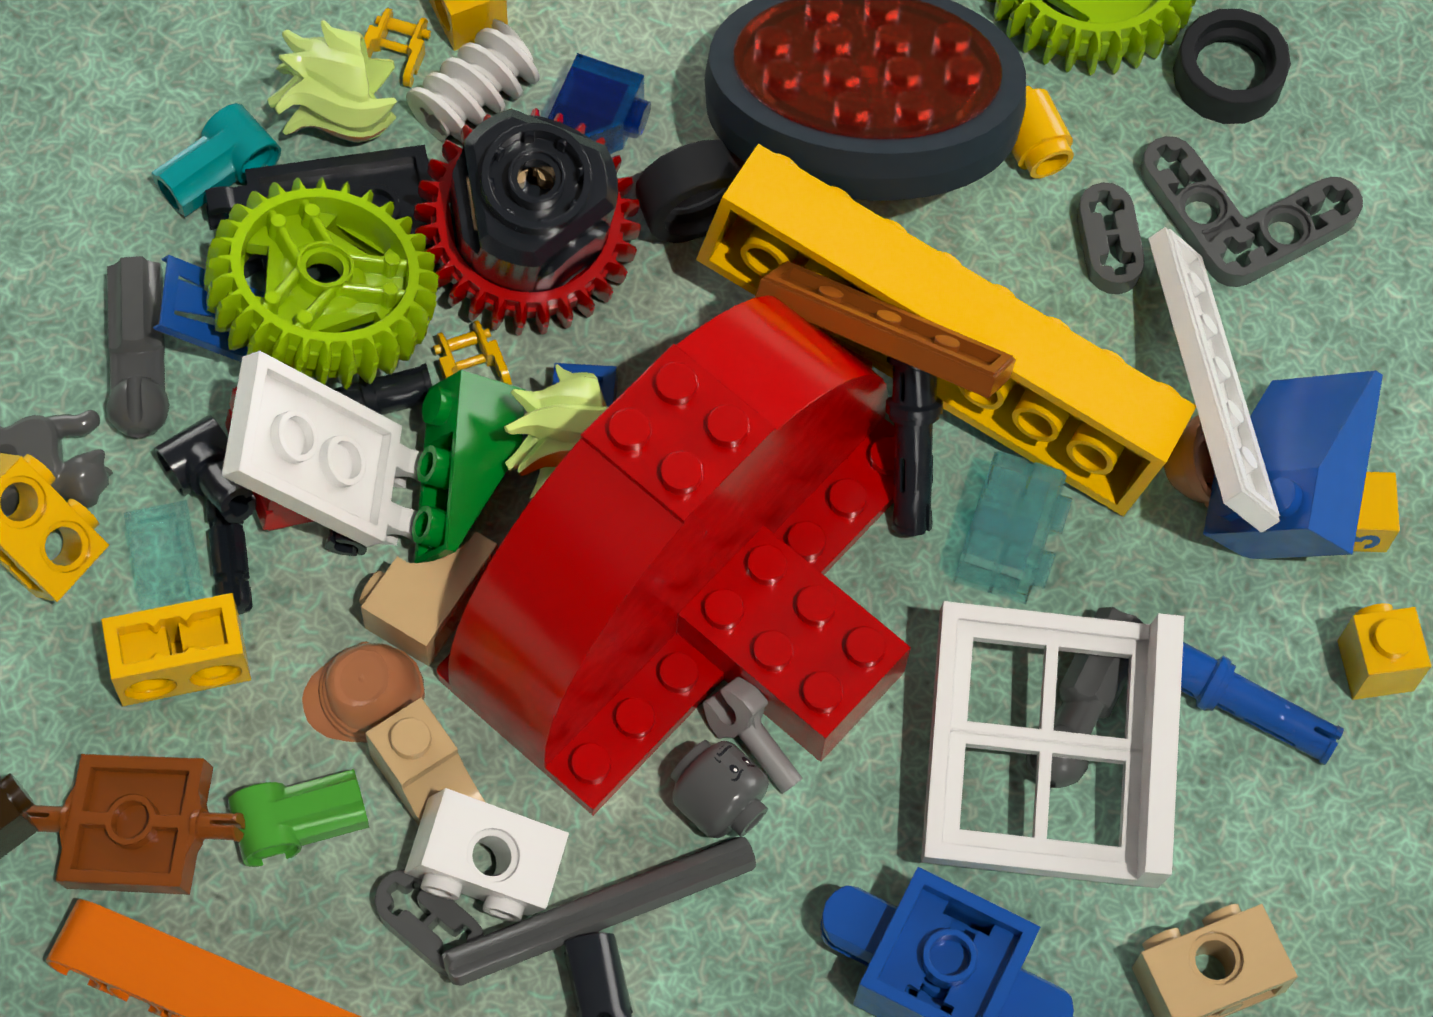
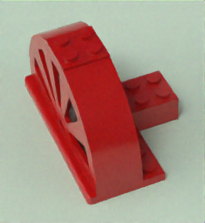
(689, 555)

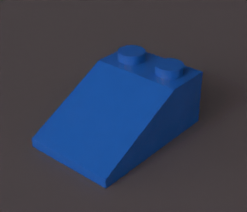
(1316, 457)

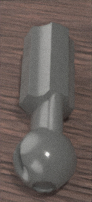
(136, 350)
(1087, 695)

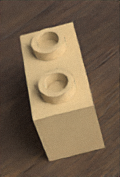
(1240, 940)

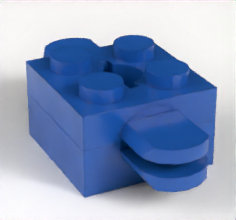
(939, 953)

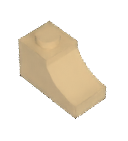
(423, 602)
(418, 758)

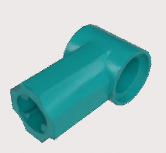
(226, 148)

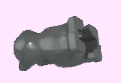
(78, 478)

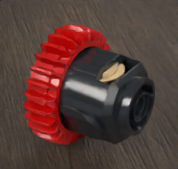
(528, 219)

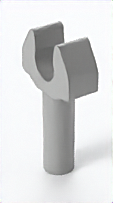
(738, 713)

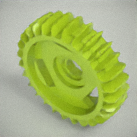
(1101, 28)
(304, 318)

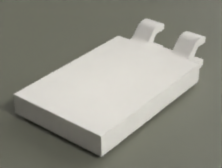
(318, 453)

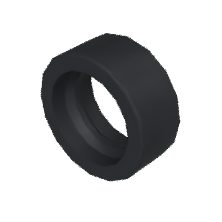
(1218, 102)
(685, 189)

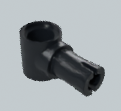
(198, 462)

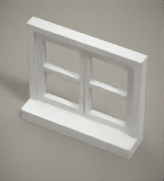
(1146, 752)

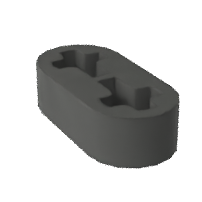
(1097, 240)
(419, 934)

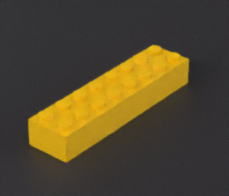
(1065, 395)

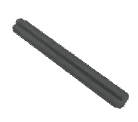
(598, 910)

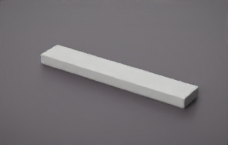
(1214, 381)

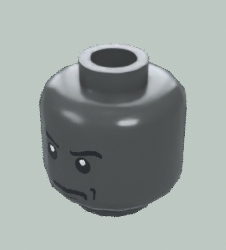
(720, 789)

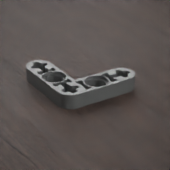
(1230, 227)

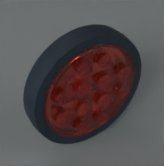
(868, 92)

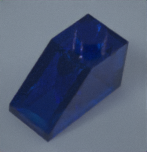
(604, 100)

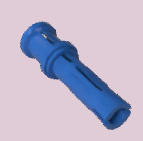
(1216, 684)

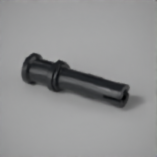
(913, 410)

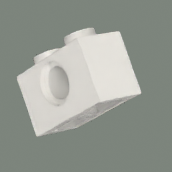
(523, 848)

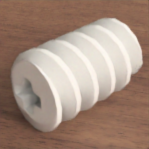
(473, 81)

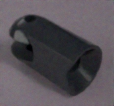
(597, 976)

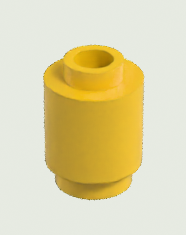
(1043, 137)

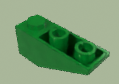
(461, 458)

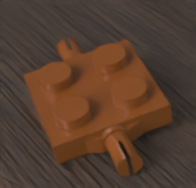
(135, 823)

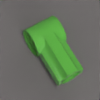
(289, 817)

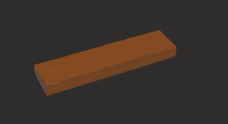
(889, 329)

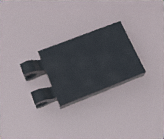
(389, 174)

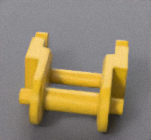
(376, 39)
(490, 352)

